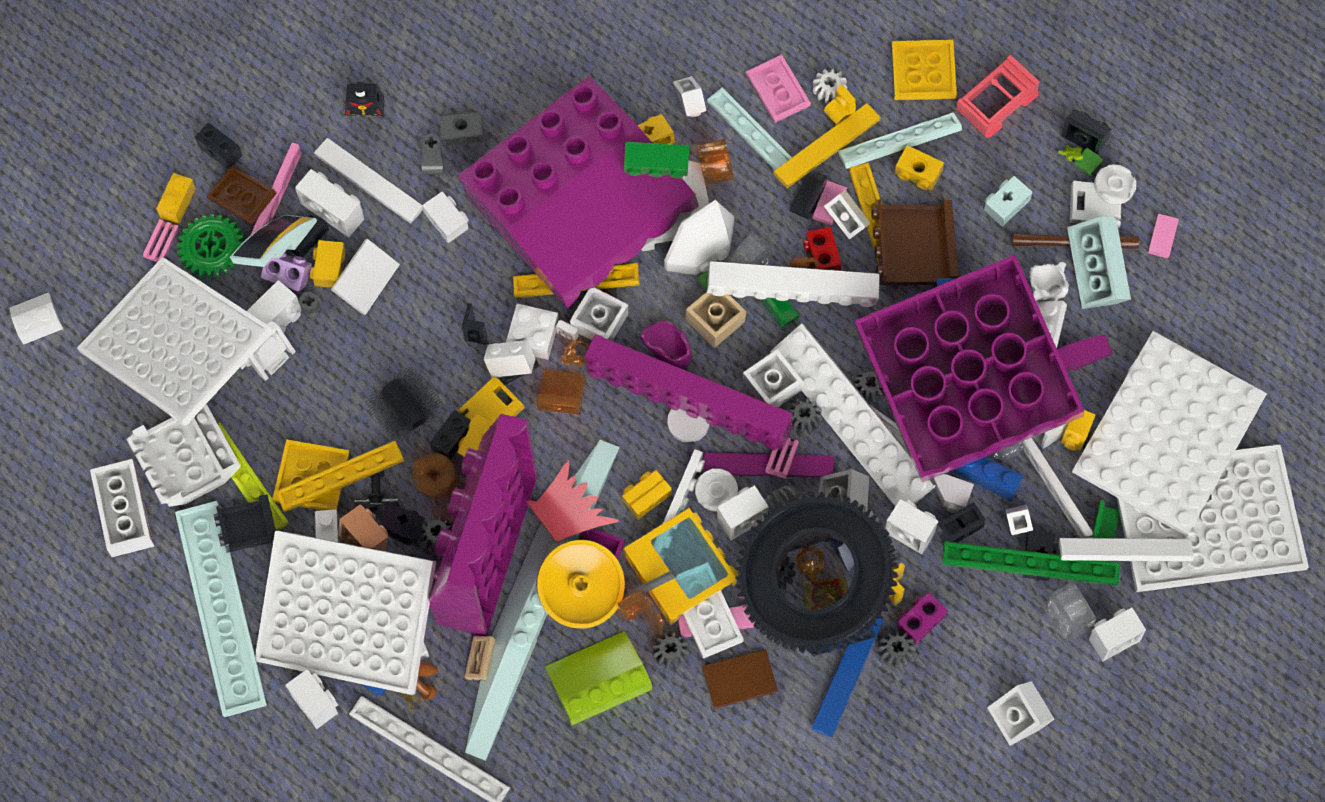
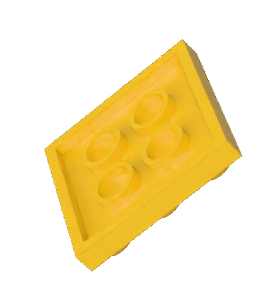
(924, 70)
(305, 460)

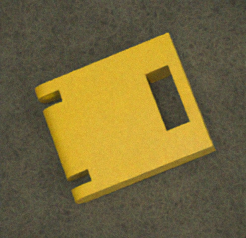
(489, 405)

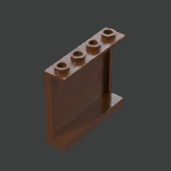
(914, 243)

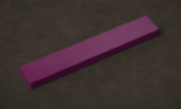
(756, 464)

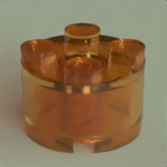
(715, 161)
(424, 471)

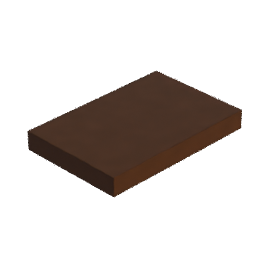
(241, 195)
(739, 679)

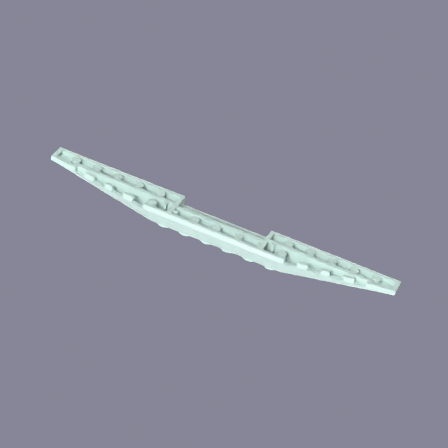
(524, 617)

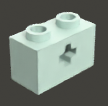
(1003, 210)

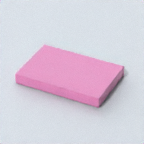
(778, 88)

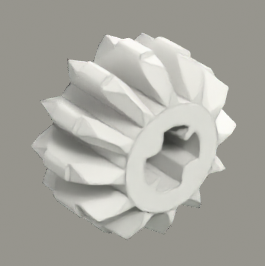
(822, 86)

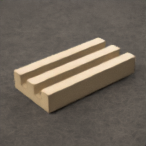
(483, 658)

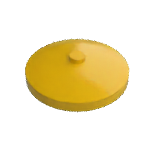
(580, 584)

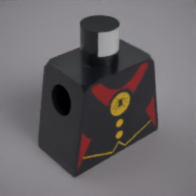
(364, 100)

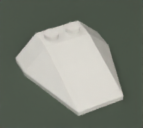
(700, 240)

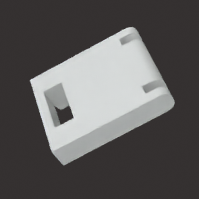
(1093, 204)
(271, 353)

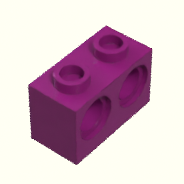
(925, 621)

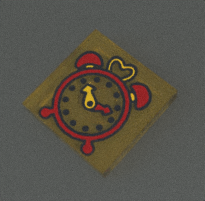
(824, 592)

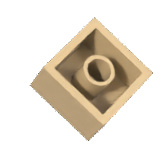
(715, 317)

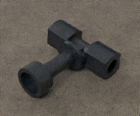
(374, 499)

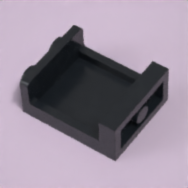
(245, 525)

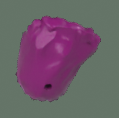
(668, 343)

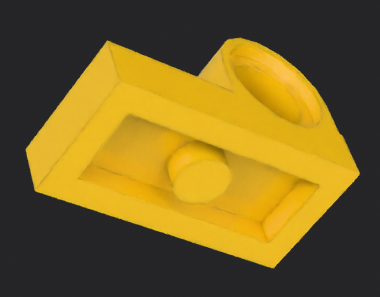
(841, 106)

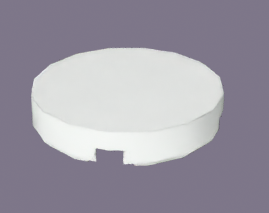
(1115, 184)
(685, 427)
(714, 487)

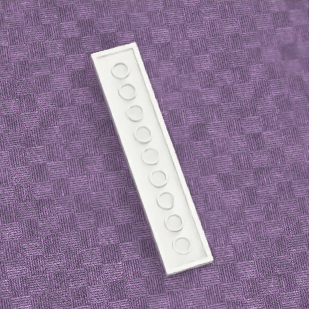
(853, 418)

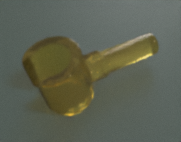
(408, 698)

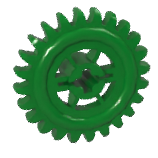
(218, 258)

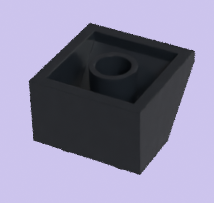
(1086, 131)

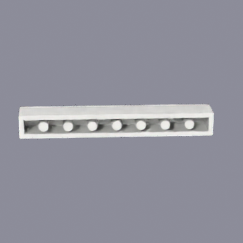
(793, 283)

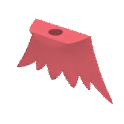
(564, 509)

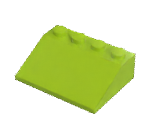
(599, 677)

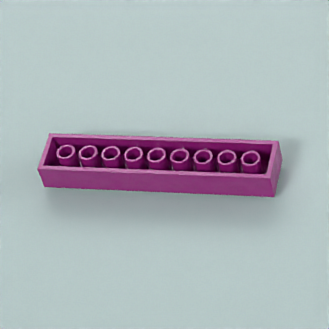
(688, 392)

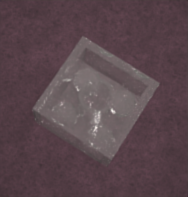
(1070, 612)

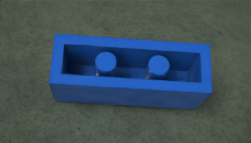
(992, 477)

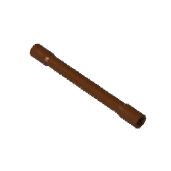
(1127, 242)

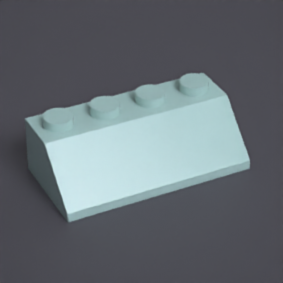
(1099, 262)

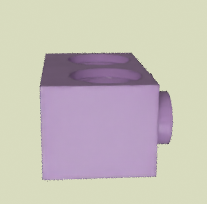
(286, 274)

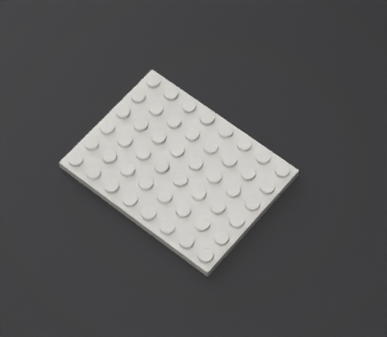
(174, 340)
(1169, 433)
(1240, 533)
(345, 611)

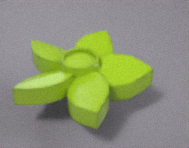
(1072, 153)

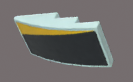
(273, 240)

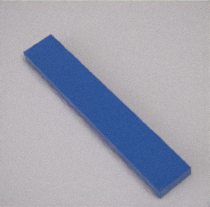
(843, 685)

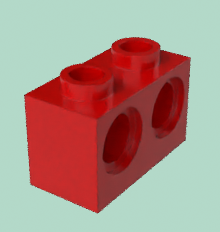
(826, 251)

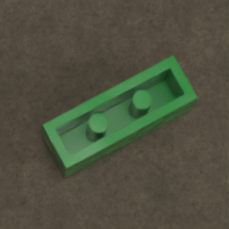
(656, 159)

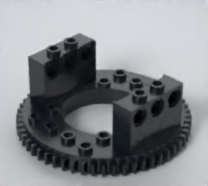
(797, 527)

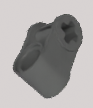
(431, 157)

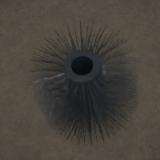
(404, 404)

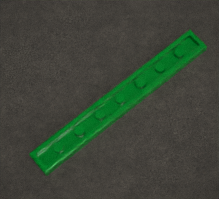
(1030, 563)

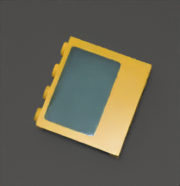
(687, 550)

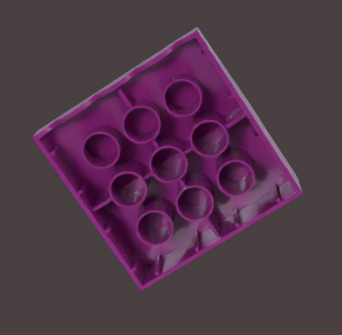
(564, 192)
(969, 368)
(483, 527)

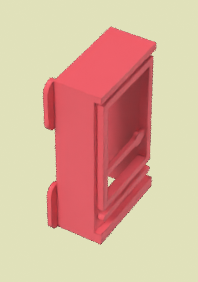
(1017, 76)

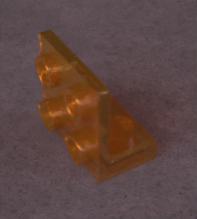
(561, 392)
(630, 606)

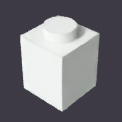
(1019, 519)

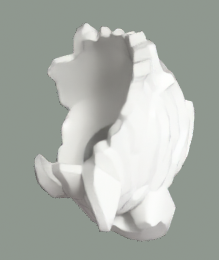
(1048, 282)

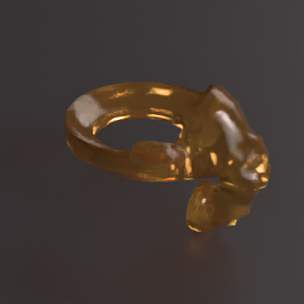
(569, 356)
(812, 568)

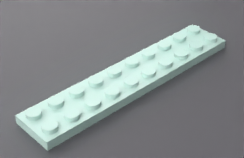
(220, 611)

